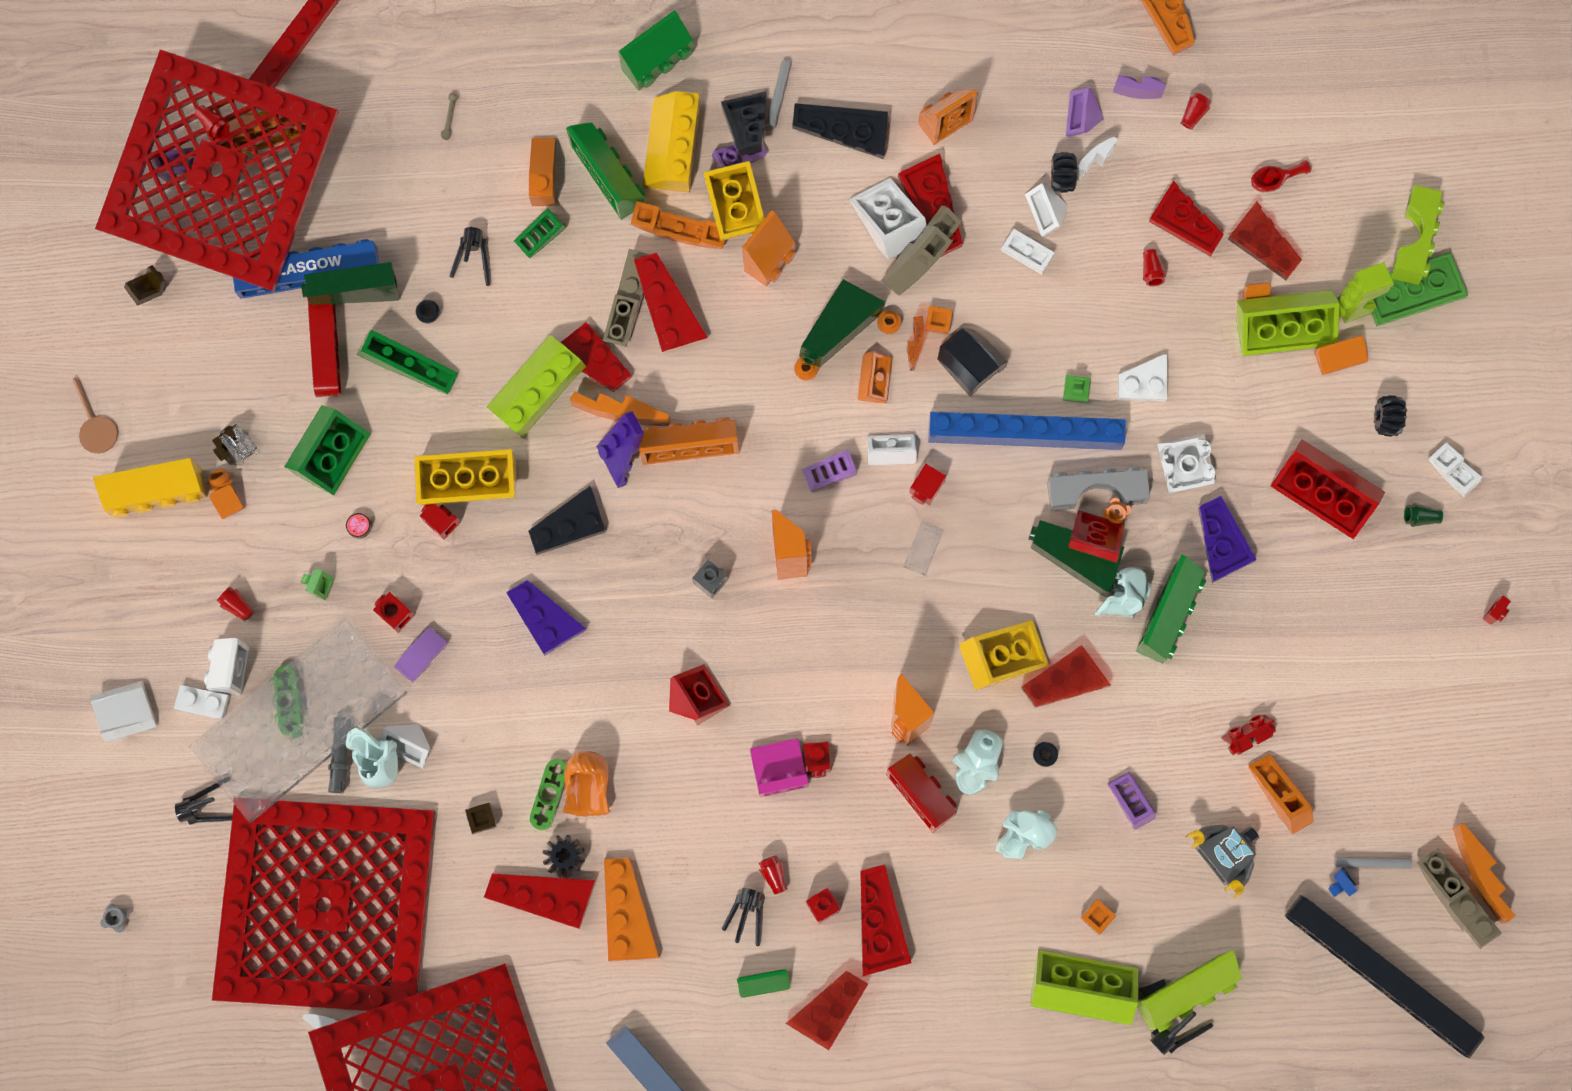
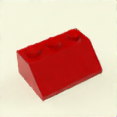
(922, 792)

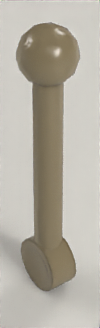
(445, 134)

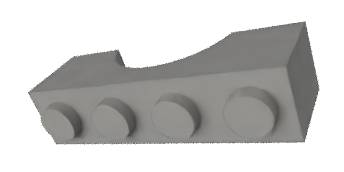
(1129, 486)

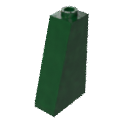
(352, 285)
(840, 322)
(1053, 544)

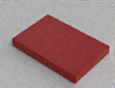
(1096, 536)

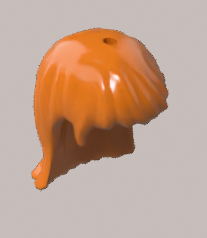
(586, 784)

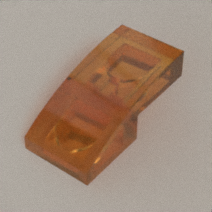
(915, 346)

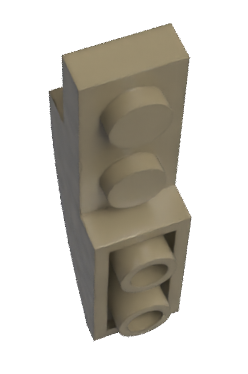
(923, 254)
(625, 303)
(1457, 899)

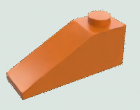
(542, 172)
(1282, 794)

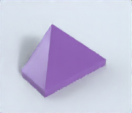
(1082, 112)

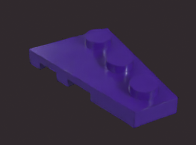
(619, 446)
(1223, 540)
(543, 617)

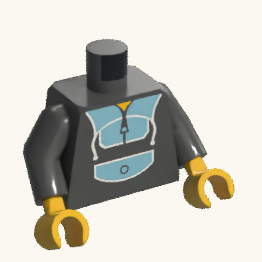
(1227, 853)

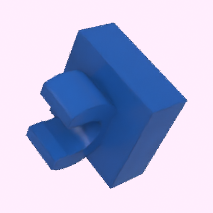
(1343, 883)

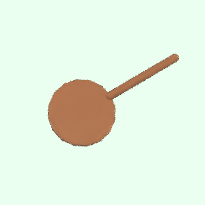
(98, 432)

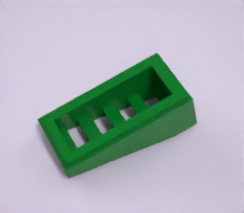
(545, 239)

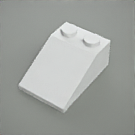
(889, 217)

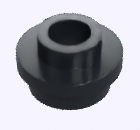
(422, 307)
(1048, 747)

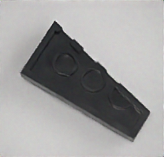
(848, 127)

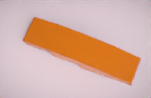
(614, 410)
(1478, 864)

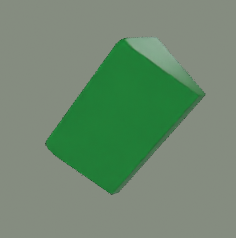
(763, 983)

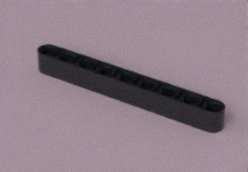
(1384, 976)

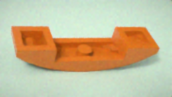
(676, 227)

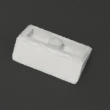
(891, 449)

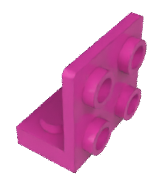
(779, 767)

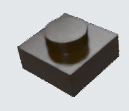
(480, 818)

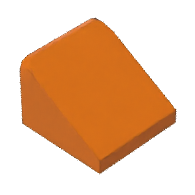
(1256, 290)
(226, 501)

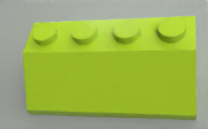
(1287, 322)
(536, 386)
(1085, 987)
(1189, 991)

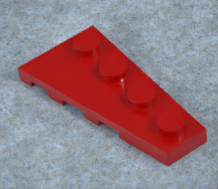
(929, 191)
(668, 309)
(547, 897)
(881, 928)

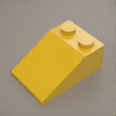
(734, 200)
(1003, 654)

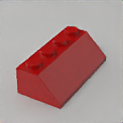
(1328, 489)

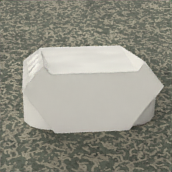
(1186, 462)
(123, 711)

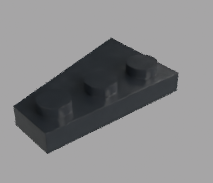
(746, 121)
(568, 524)

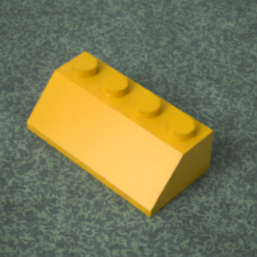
(672, 142)
(465, 477)
(150, 487)

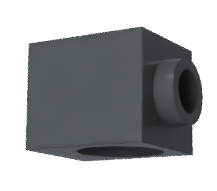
(710, 579)

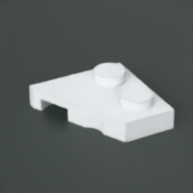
(1144, 382)

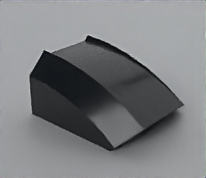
(970, 359)

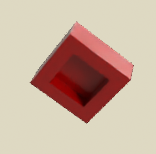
(1498, 610)

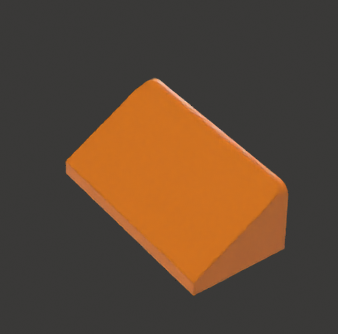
(1341, 355)
(874, 377)

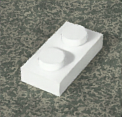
(1027, 251)
(201, 702)

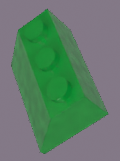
(656, 51)
(327, 449)

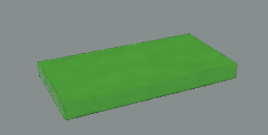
(1407, 299)

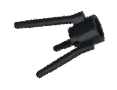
(471, 241)
(190, 808)
(748, 901)
(1165, 1040)

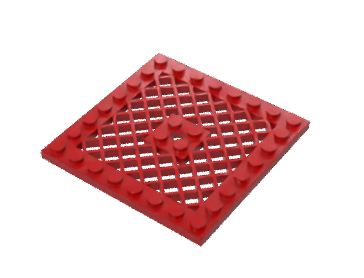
(145, 132)
(239, 884)
(490, 983)

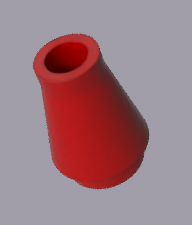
(1195, 110)
(214, 124)
(1152, 269)
(234, 603)
(773, 873)

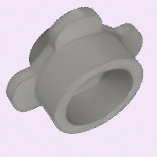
(111, 911)

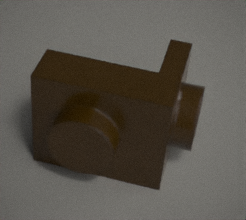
(146, 286)
(221, 450)

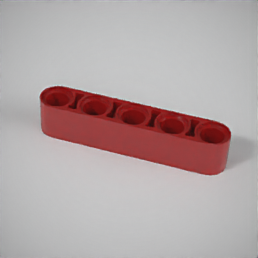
(324, 350)

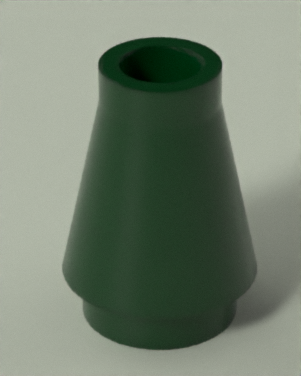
(1422, 515)

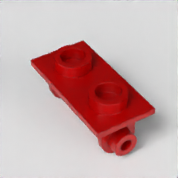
(1259, 727)

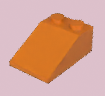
(948, 115)
(768, 250)

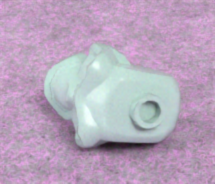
(1129, 593)
(374, 758)
(978, 762)
(1026, 829)

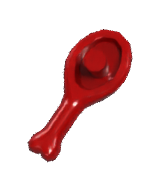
(1272, 177)

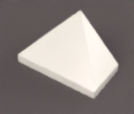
(1046, 208)
(410, 743)

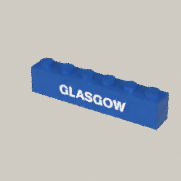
(313, 261)

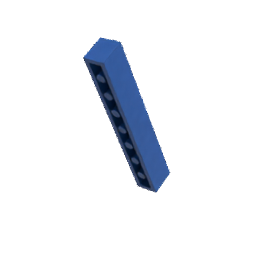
(1026, 430)

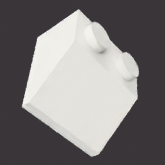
(227, 666)

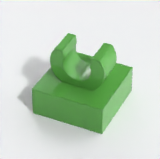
(1076, 389)
(318, 583)

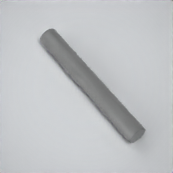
(778, 94)
(1369, 862)

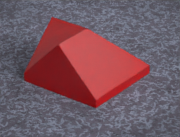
(696, 695)

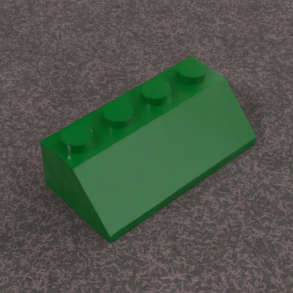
(605, 168)
(1171, 610)

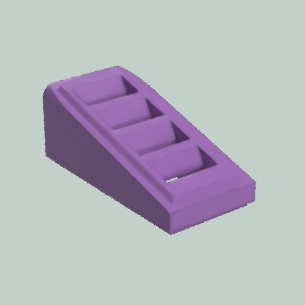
(835, 459)
(1141, 820)

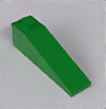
(406, 362)

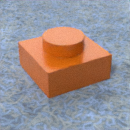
(938, 320)
(1098, 917)

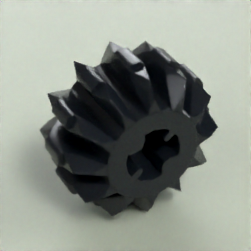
(1063, 172)
(1390, 415)
(568, 863)

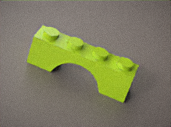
(1422, 210)
(1358, 296)

